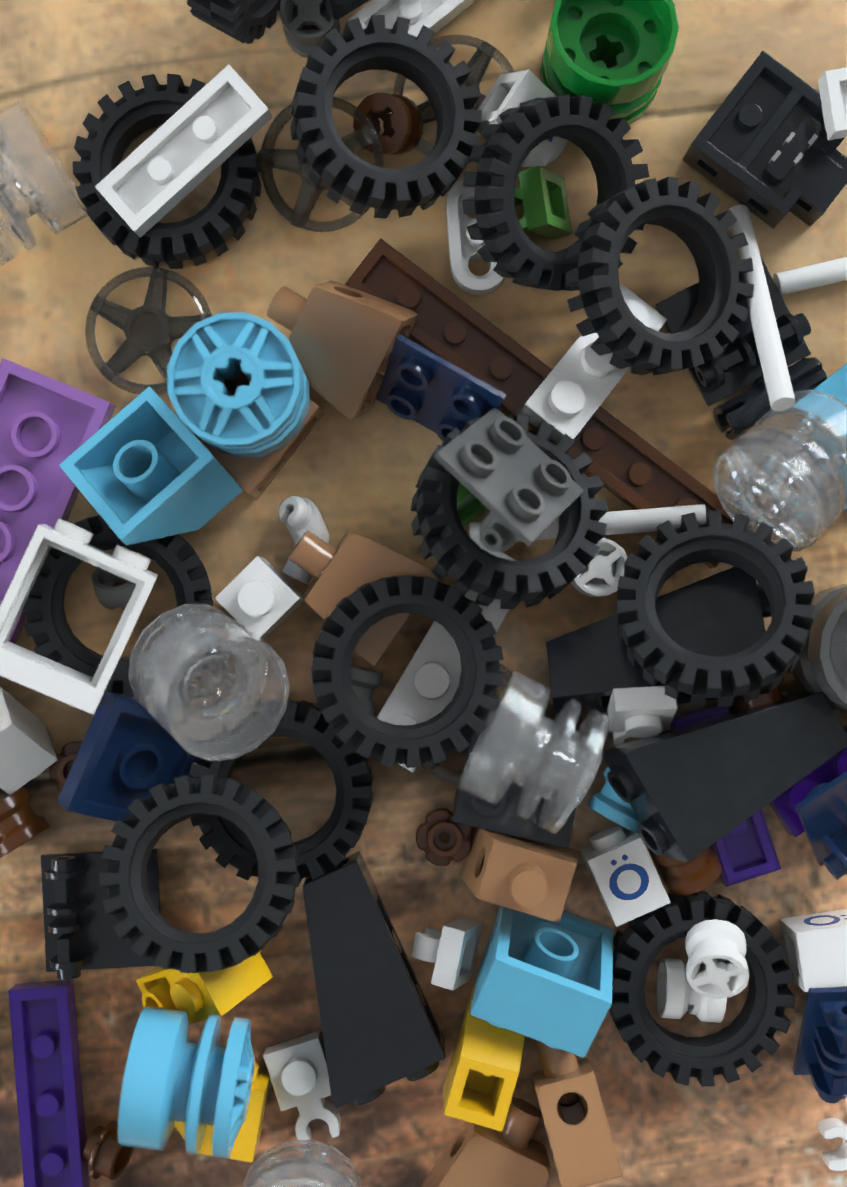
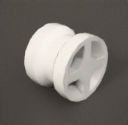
(602, 567)
(716, 959)

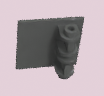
(510, 478)

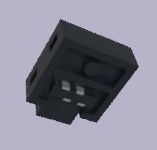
(771, 146)

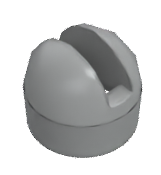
(109, 592)

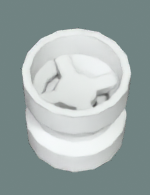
(677, 997)

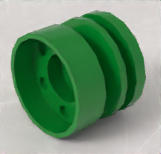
(610, 52)

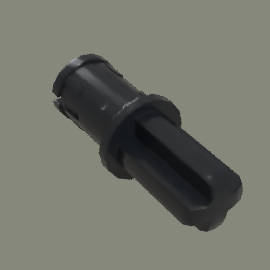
(744, 410)

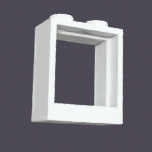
(48, 675)

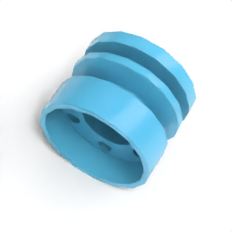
(259, 415)
(185, 1082)

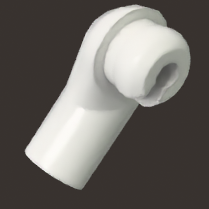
(299, 516)

